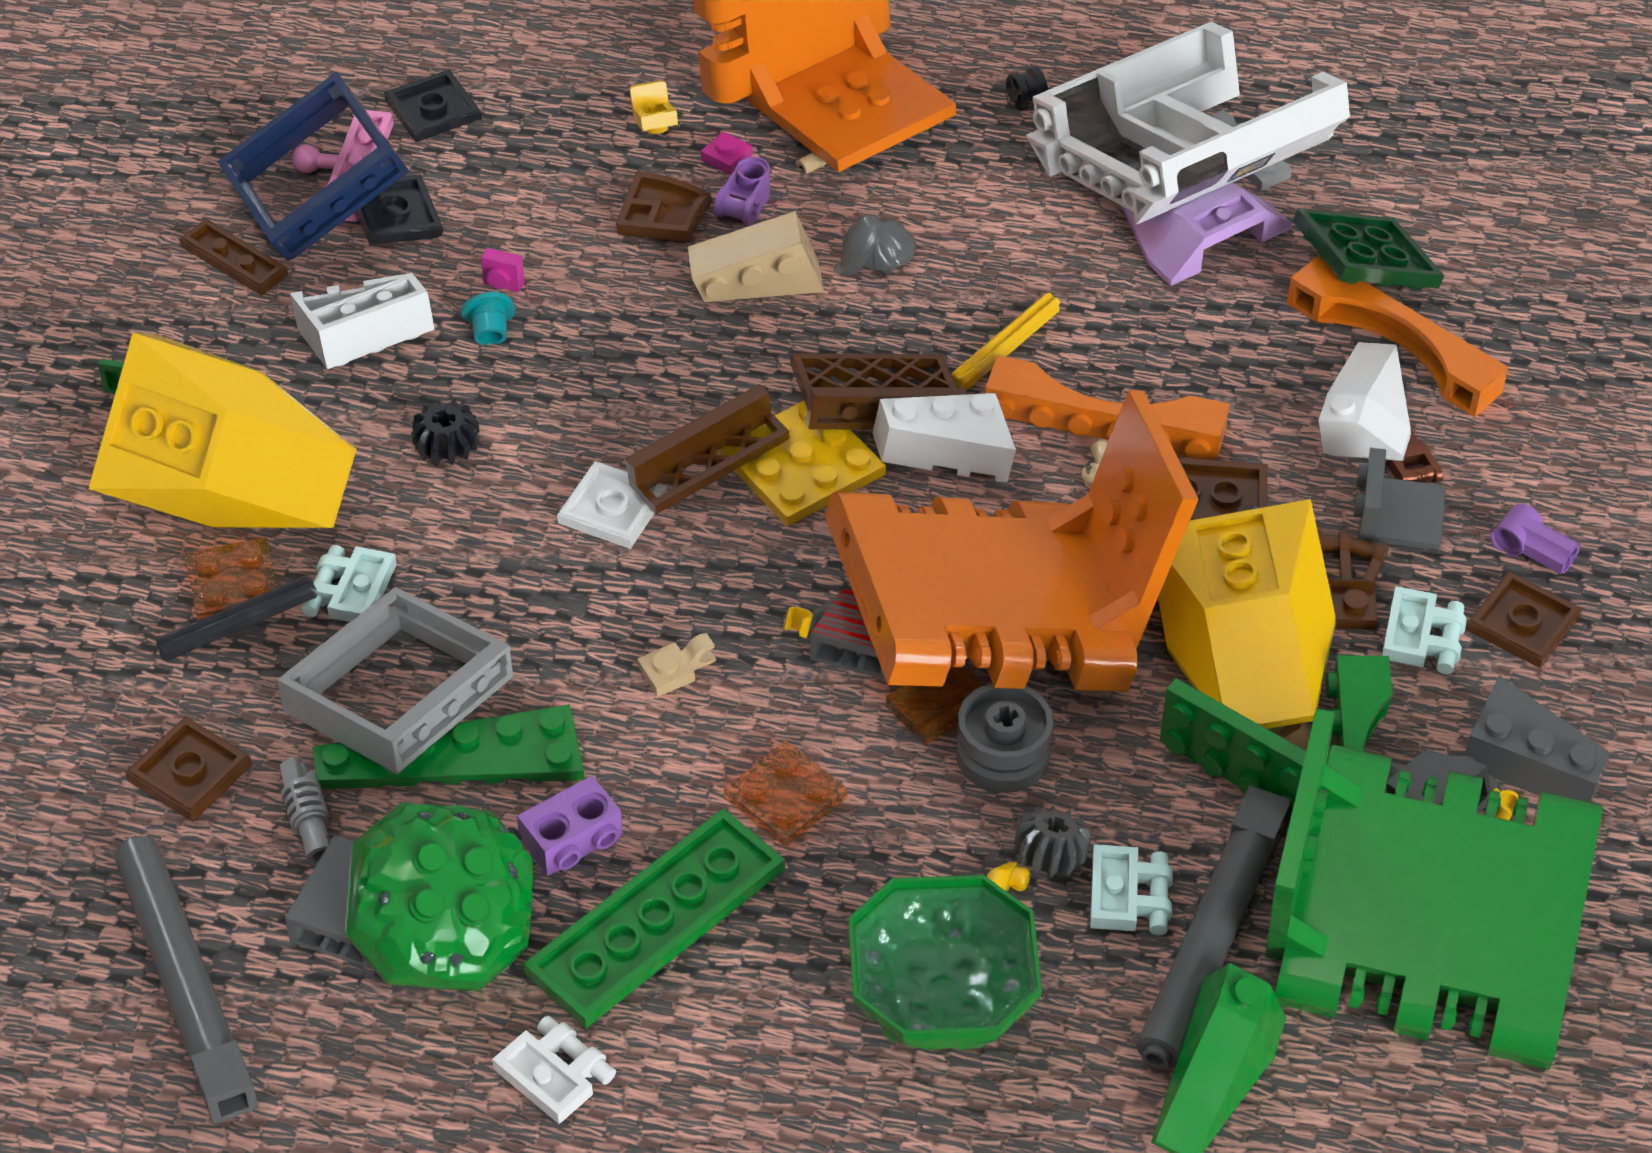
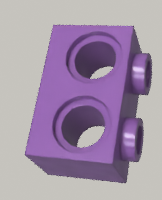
(576, 819)

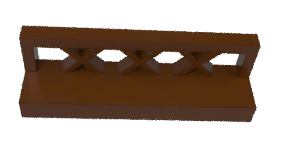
(699, 444)

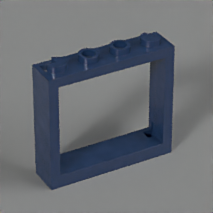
(337, 199)

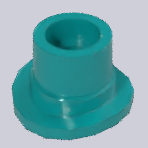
(488, 316)

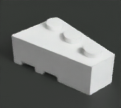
(364, 319)

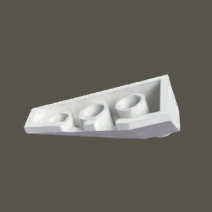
(1367, 405)

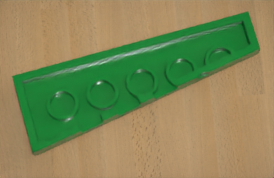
(492, 749)

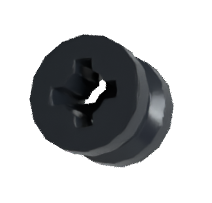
(1024, 86)

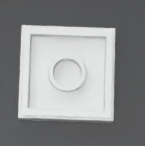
(608, 506)

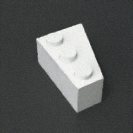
(946, 432)

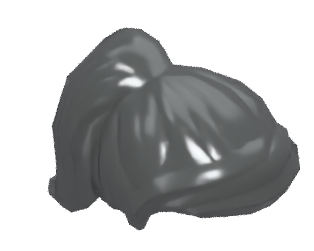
(876, 246)

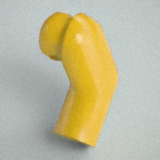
(1010, 876)

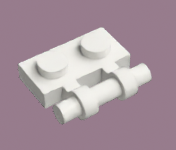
(546, 1078)

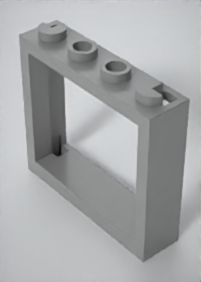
(485, 671)

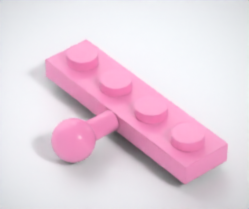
(356, 146)

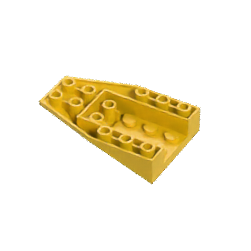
(217, 443)
(1252, 612)

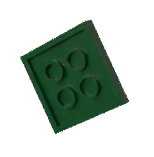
(1368, 249)

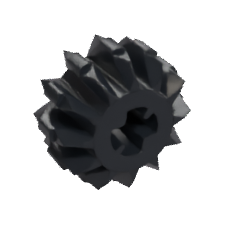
(445, 432)

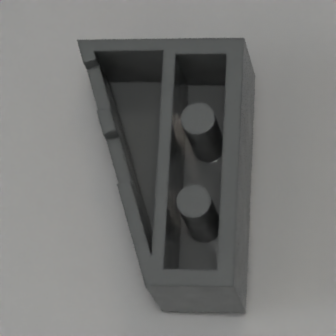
(1534, 746)

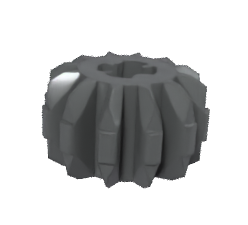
(1052, 841)

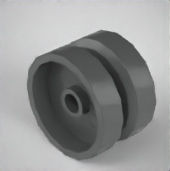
(1004, 738)

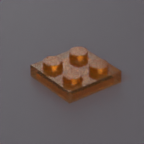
(229, 575)
(785, 793)

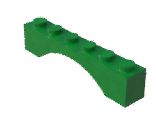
(1360, 696)

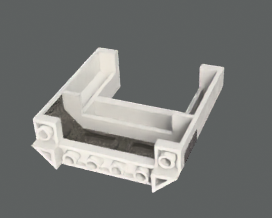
(1142, 131)

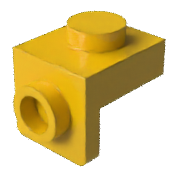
(651, 107)

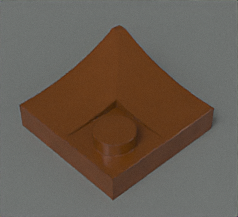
(662, 208)

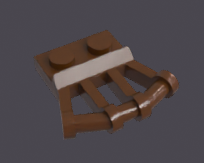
(1354, 598)

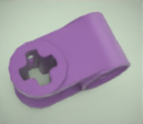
(745, 191)

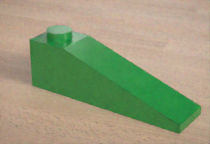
(1221, 1058)

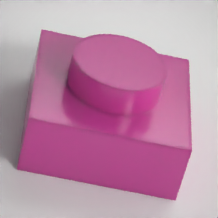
(725, 152)
(502, 270)

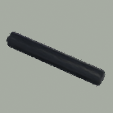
(236, 617)

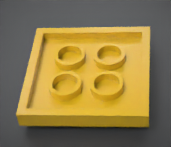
(807, 467)

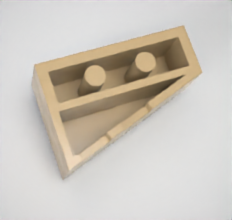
(756, 262)

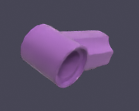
(1525, 533)

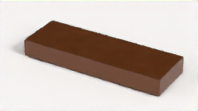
(233, 257)

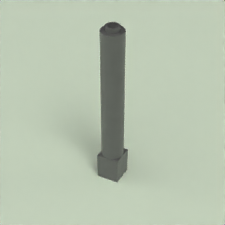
(1215, 923)
(185, 980)

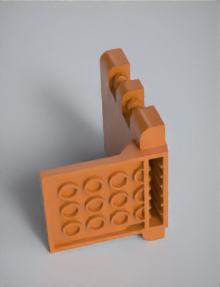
(818, 74)
(1028, 581)

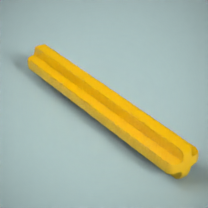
(1006, 341)

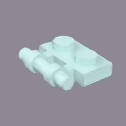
(361, 582)
(1410, 626)
(1115, 889)

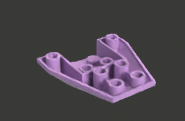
(1177, 238)

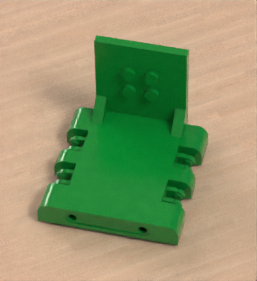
(1430, 899)

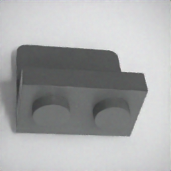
(1397, 509)

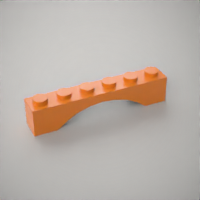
(1461, 370)
(1032, 396)

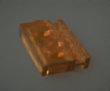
(932, 709)

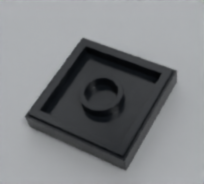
(432, 105)
(401, 213)

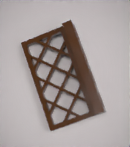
(858, 400)

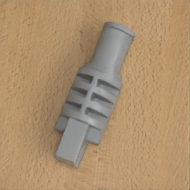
(305, 808)

